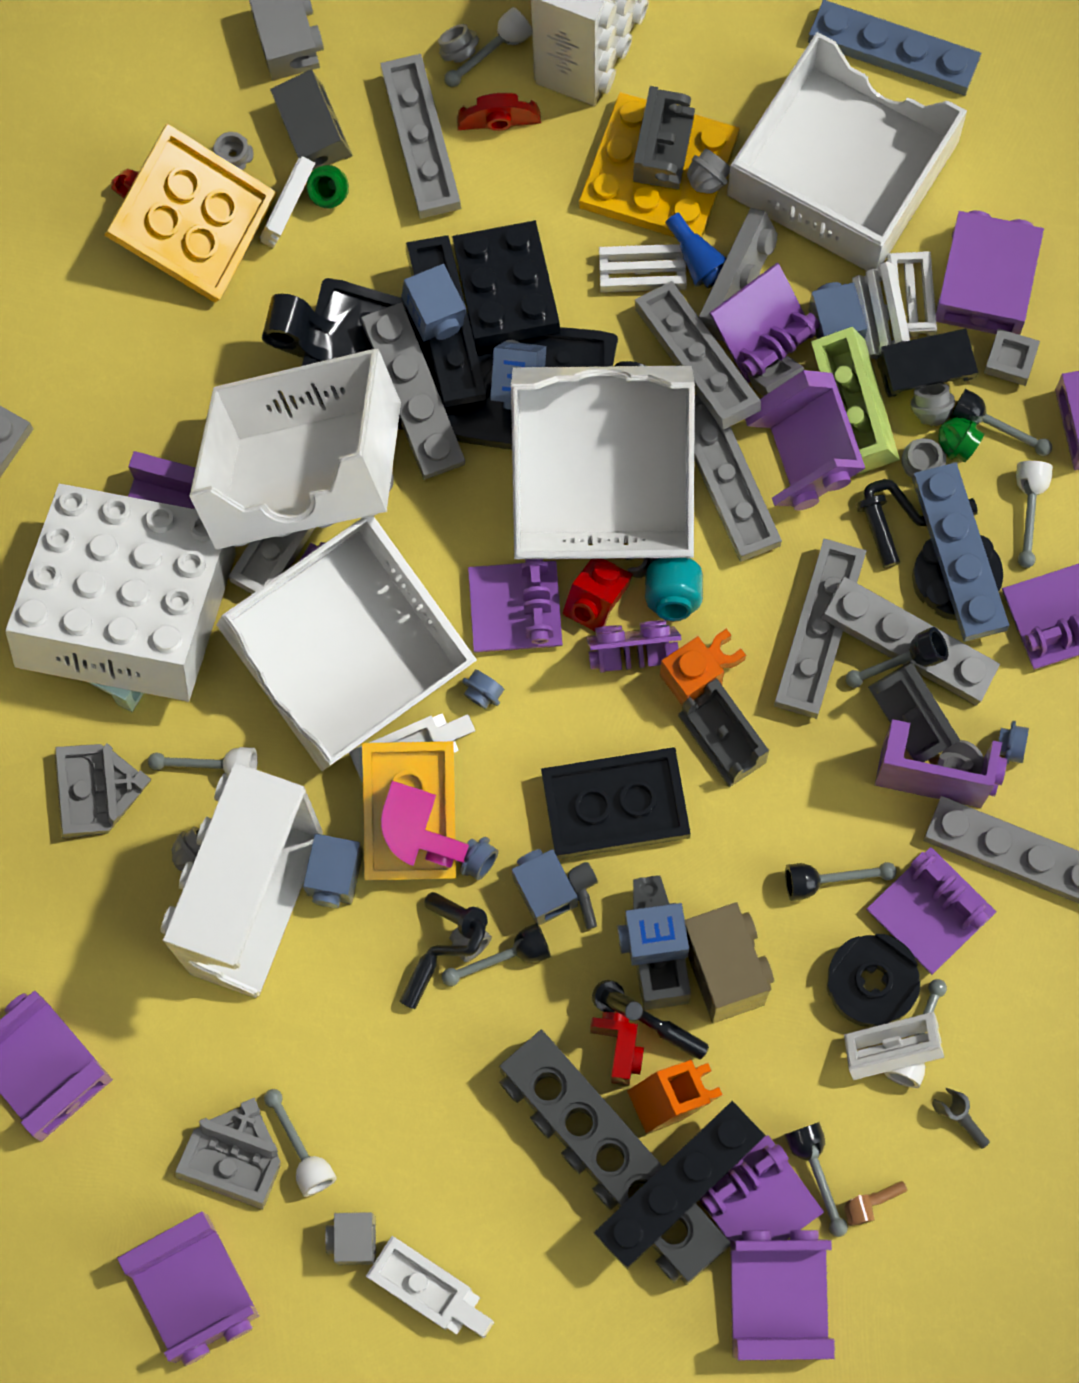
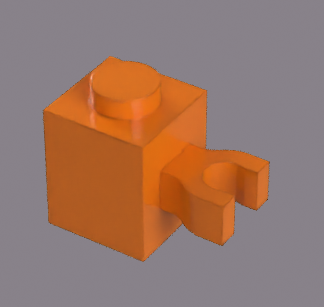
(695, 666)
(671, 1095)

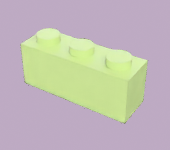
(850, 362)

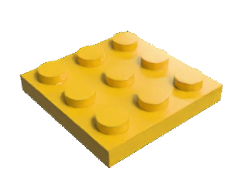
(610, 181)
(190, 213)

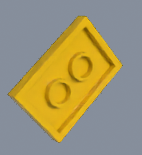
(418, 765)

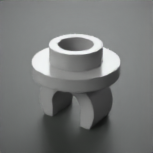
(963, 757)

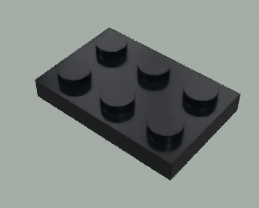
(506, 284)
(615, 803)

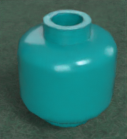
(674, 587)

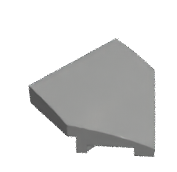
(94, 788)
(232, 1156)

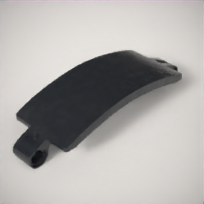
(338, 331)

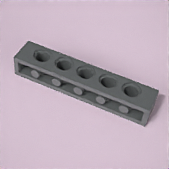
(543, 1059)

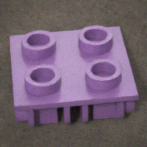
(763, 322)
(515, 606)
(1047, 615)
(610, 638)
(931, 910)
(761, 1195)

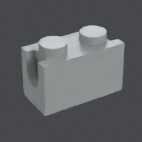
(286, 36)

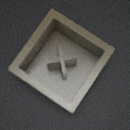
(727, 963)

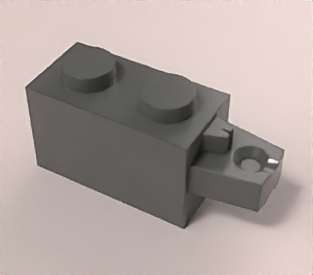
(666, 981)

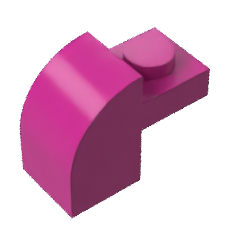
(405, 823)

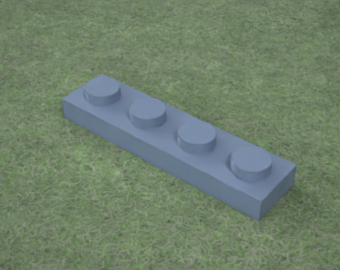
(897, 47)
(960, 552)

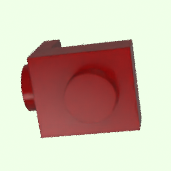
(596, 593)
(627, 1056)

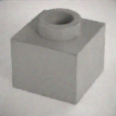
(352, 1238)

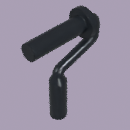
(873, 509)
(470, 924)
(610, 997)

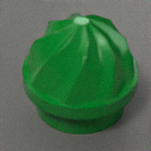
(327, 186)
(959, 438)

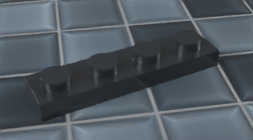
(455, 357)
(679, 1185)

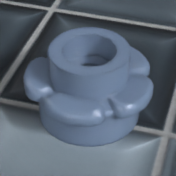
(482, 689)
(1013, 742)
(478, 858)

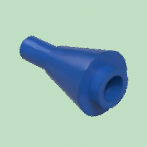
(701, 258)

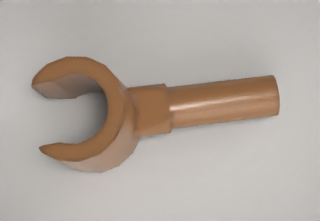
(860, 1209)

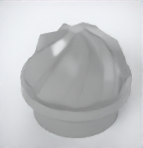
(708, 172)
(933, 404)
(185, 848)

